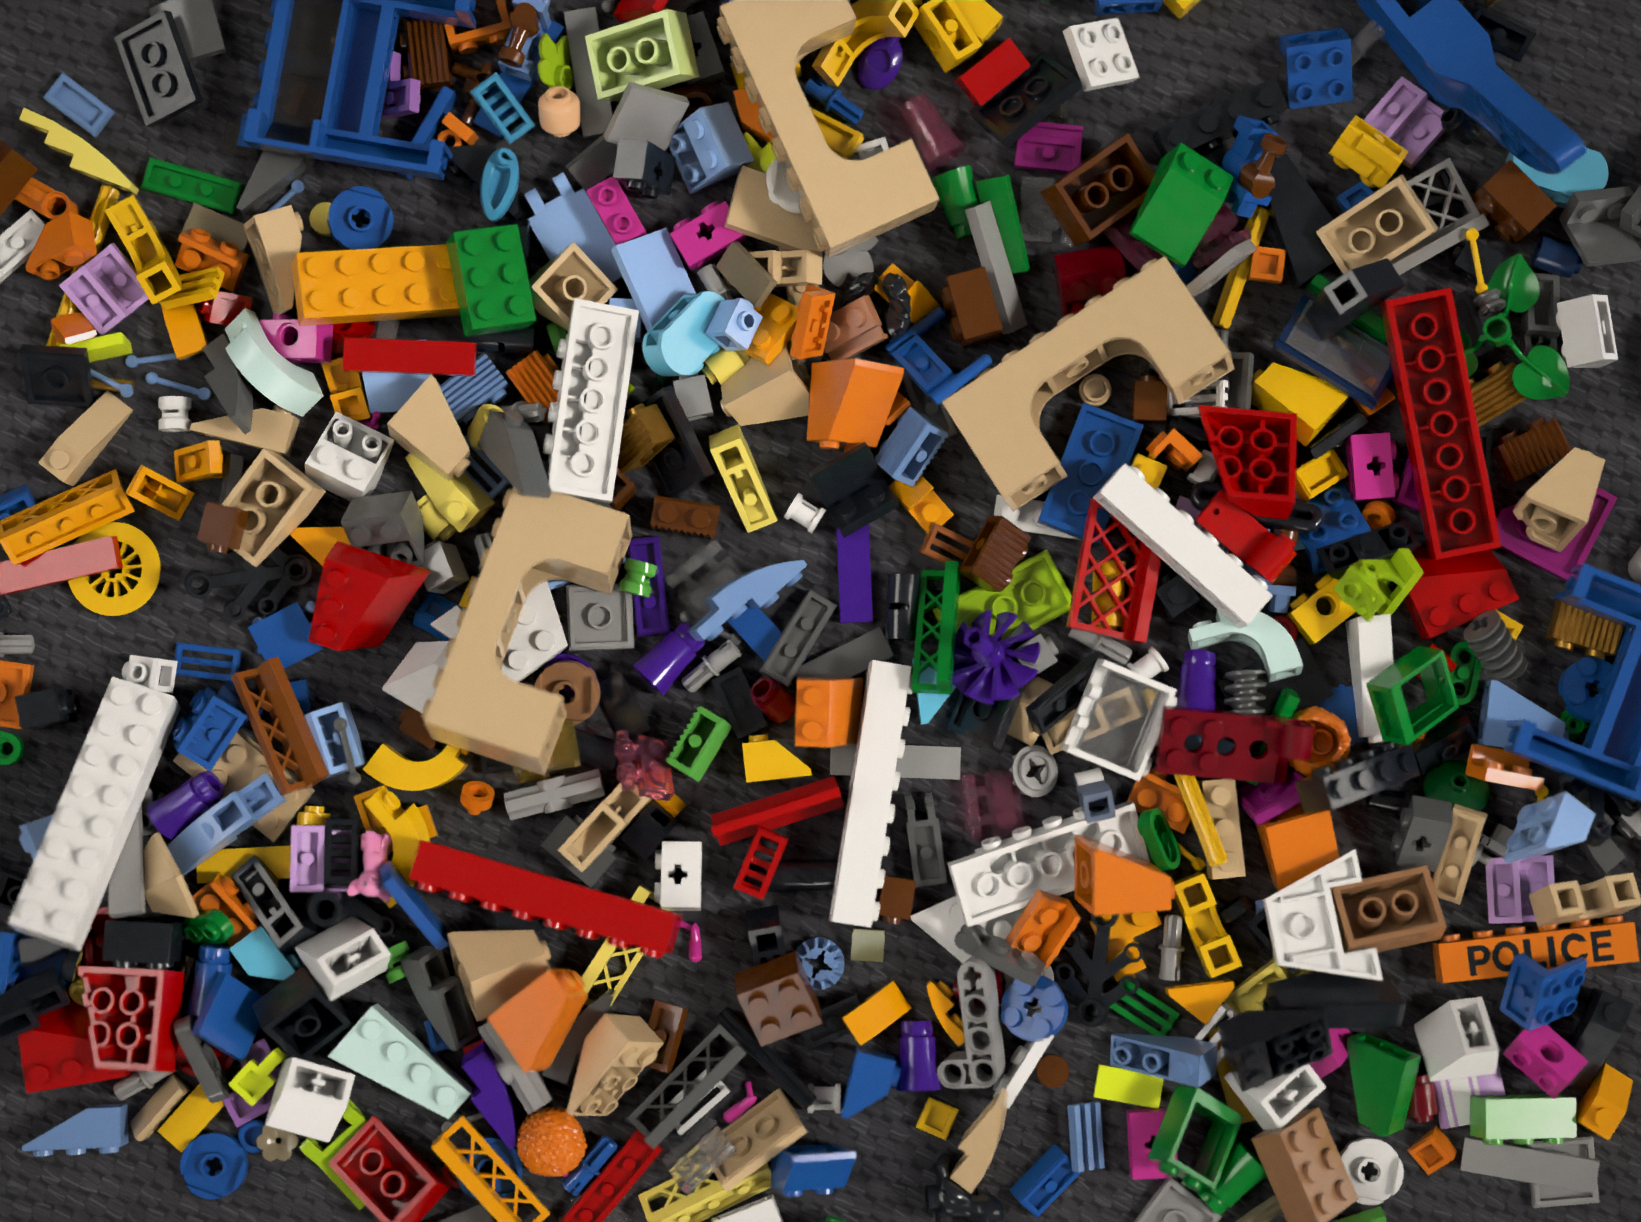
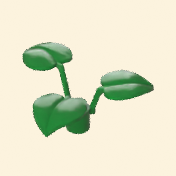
(1543, 371)

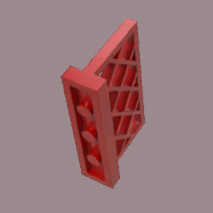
(1141, 584)
(777, 810)

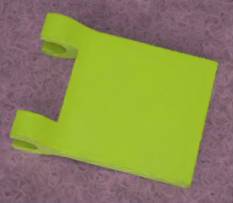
(322, 1157)

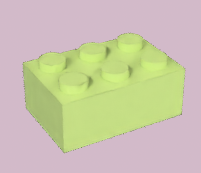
(643, 51)

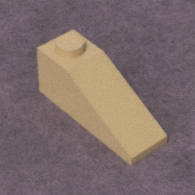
(269, 430)
(85, 439)

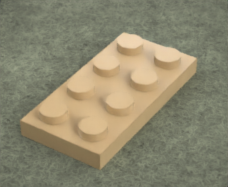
(240, 766)

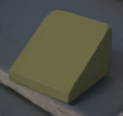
(867, 944)

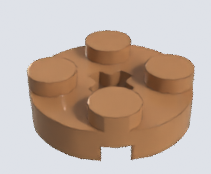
(582, 682)

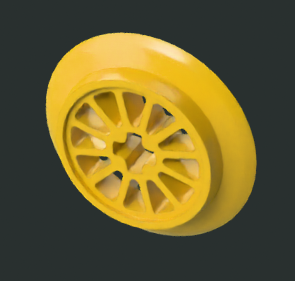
(135, 598)

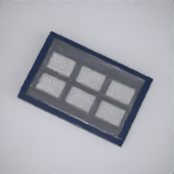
(1346, 360)

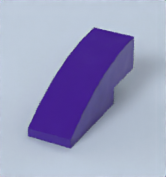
(491, 1093)

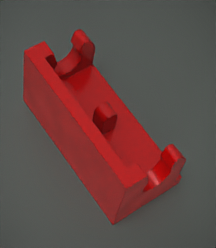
(993, 72)

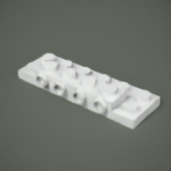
(590, 400)
(1011, 870)

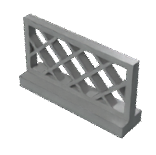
(1451, 233)

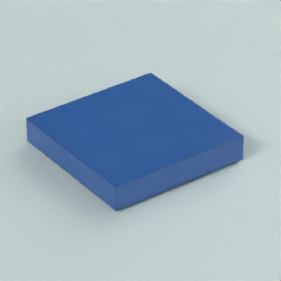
(229, 1017)

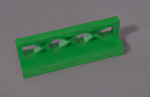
(947, 628)

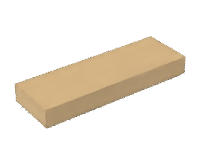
(1458, 854)

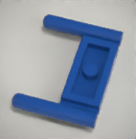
(925, 366)

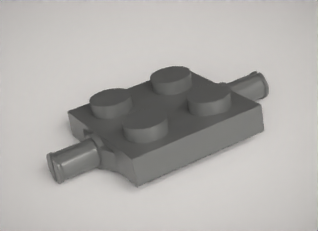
(1239, 381)

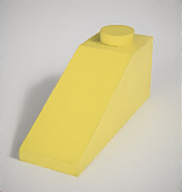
(742, 478)
(457, 500)

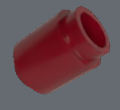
(773, 700)
(1423, 1100)

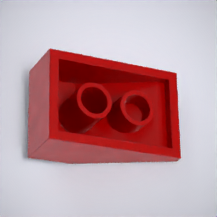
(388, 1174)

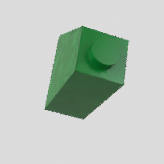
(1381, 1082)

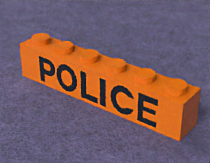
(1550, 946)

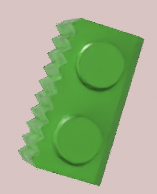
(699, 743)

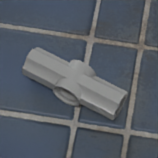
(554, 794)
(527, 1086)

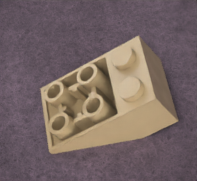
(610, 1063)

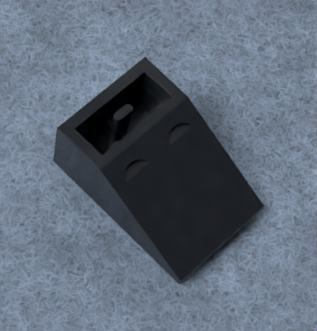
(1273, 1043)

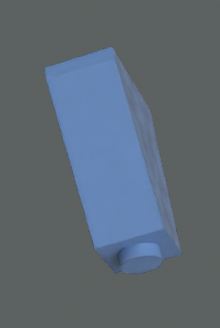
(1504, 704)

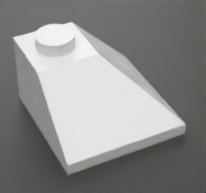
(415, 675)

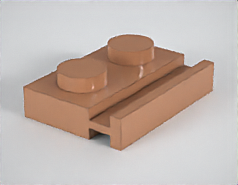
(853, 329)

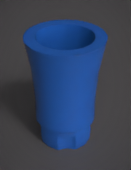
(210, 961)

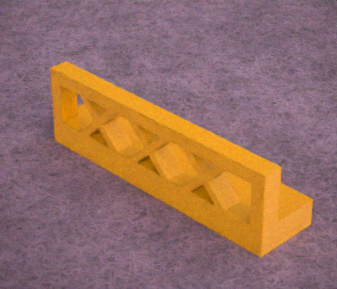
(64, 517)
(475, 1180)

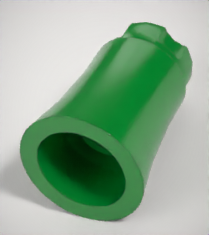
(956, 194)
(1238, 1176)

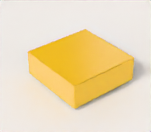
(937, 1118)

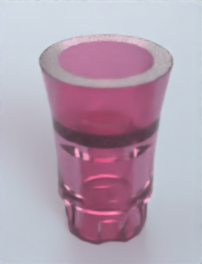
(931, 132)

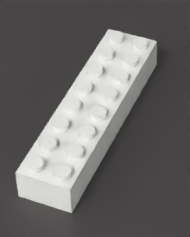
(95, 814)

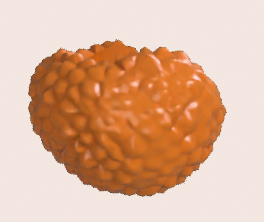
(1330, 740)
(550, 1142)

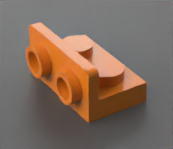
(203, 252)
(812, 322)
(1178, 450)
(1501, 767)
(1156, 792)
(223, 895)
(1044, 926)

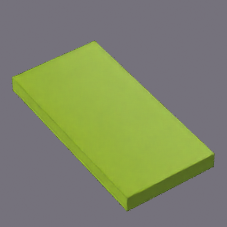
(1033, 594)

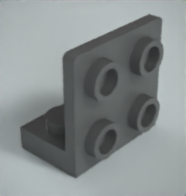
(1594, 224)

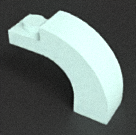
(267, 369)
(1261, 634)

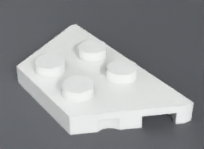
(945, 921)

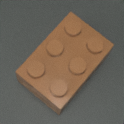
(1388, 911)
(1305, 1169)

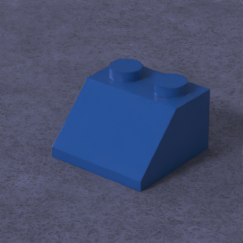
(868, 1079)
(811, 1168)

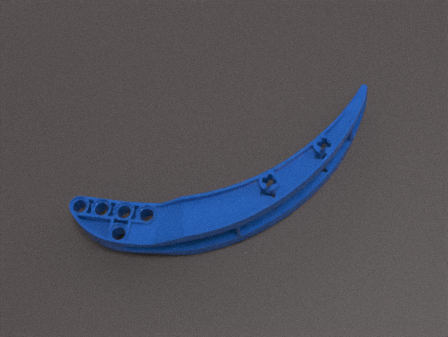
(1458, 69)

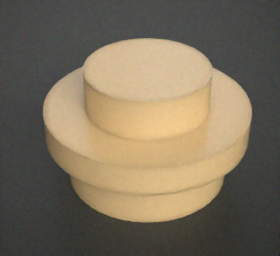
(1095, 389)

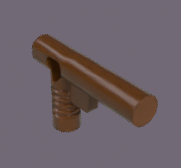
(471, 82)

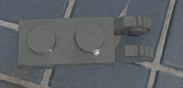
(925, 844)
(999, 954)

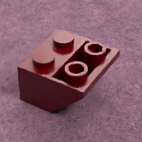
(1086, 275)

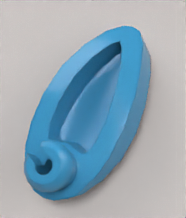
(499, 183)

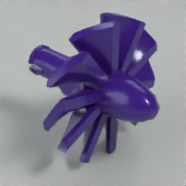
(986, 661)

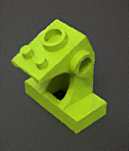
(1367, 581)

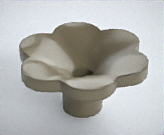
(272, 1148)

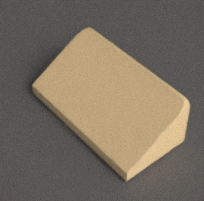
(158, 1107)

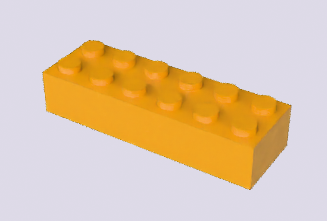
(373, 285)

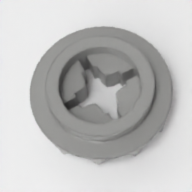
(1044, 778)

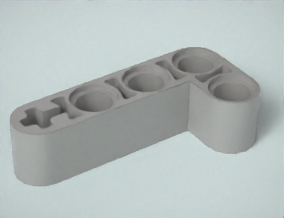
(974, 1021)

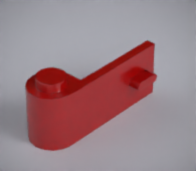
(1247, 538)

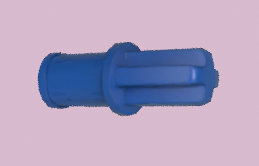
(833, 100)
(589, 1165)

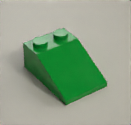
(1180, 204)

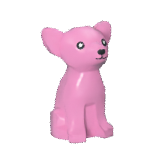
(376, 852)

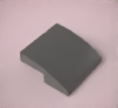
(196, 25)

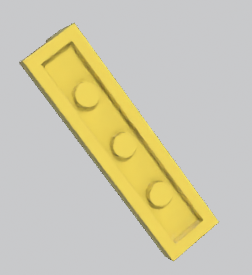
(607, 951)
(705, 1201)

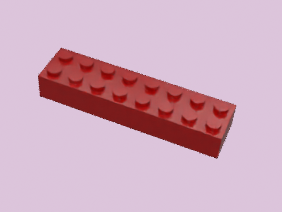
(1440, 424)
(546, 897)

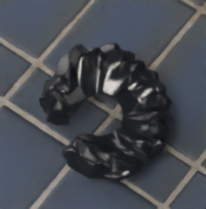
(897, 317)

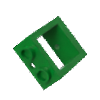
(1388, 701)
(1215, 1147)

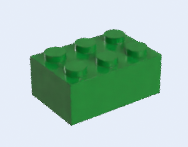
(491, 280)

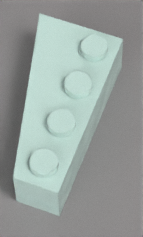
(398, 1060)

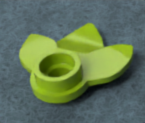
(555, 62)

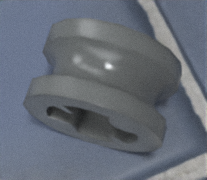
(1489, 303)

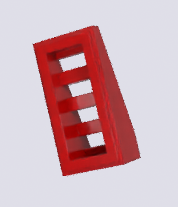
(771, 836)

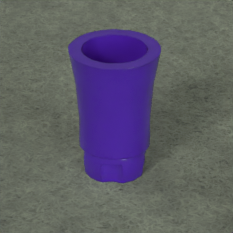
(668, 659)
(1197, 680)
(185, 804)
(917, 1057)

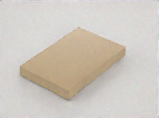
(757, 216)
(759, 1137)

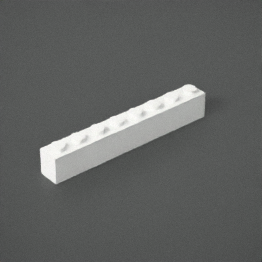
(870, 794)

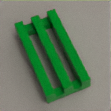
(1167, 1024)

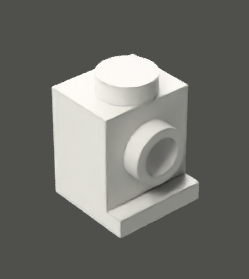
(146, 672)

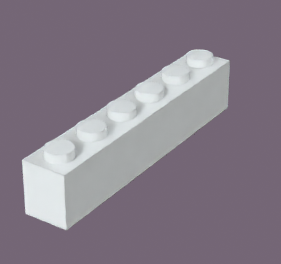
(1183, 546)

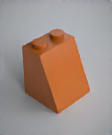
(850, 402)
(827, 711)
(1297, 844)
(1116, 881)
(540, 1018)

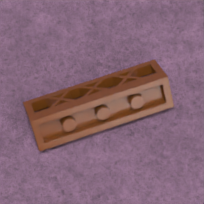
(286, 725)

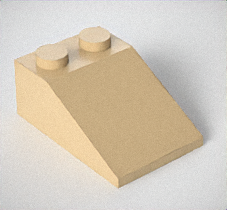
(1378, 227)
(274, 243)
(276, 500)

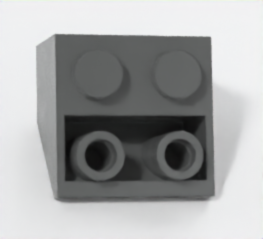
(387, 526)

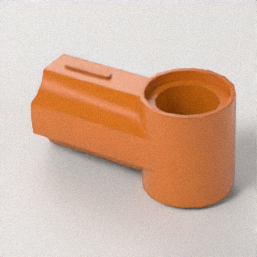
(44, 199)

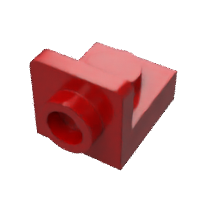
(224, 307)

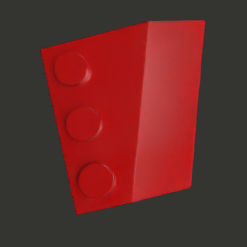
(1254, 457)
(1457, 590)
(361, 597)
(132, 1016)
(61, 1052)

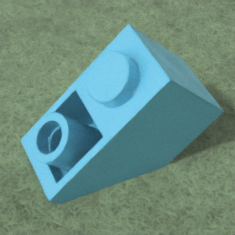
(262, 957)

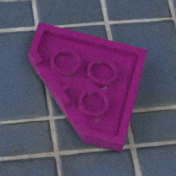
(1516, 541)

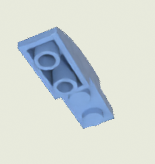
(753, 587)
(224, 822)

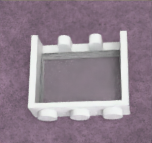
(1118, 719)

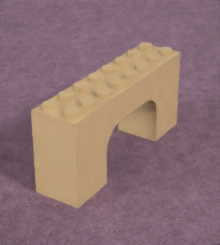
(839, 196)
(1139, 317)
(532, 544)

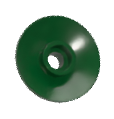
(1440, 786)

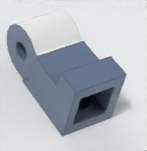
(1094, 792)

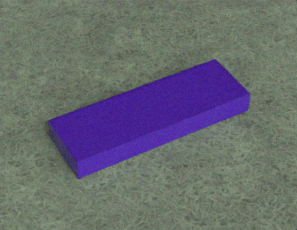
(854, 576)
(650, 612)

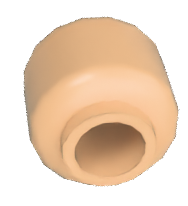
(559, 111)

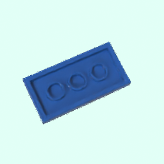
(1092, 455)

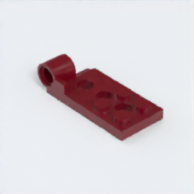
(1282, 735)

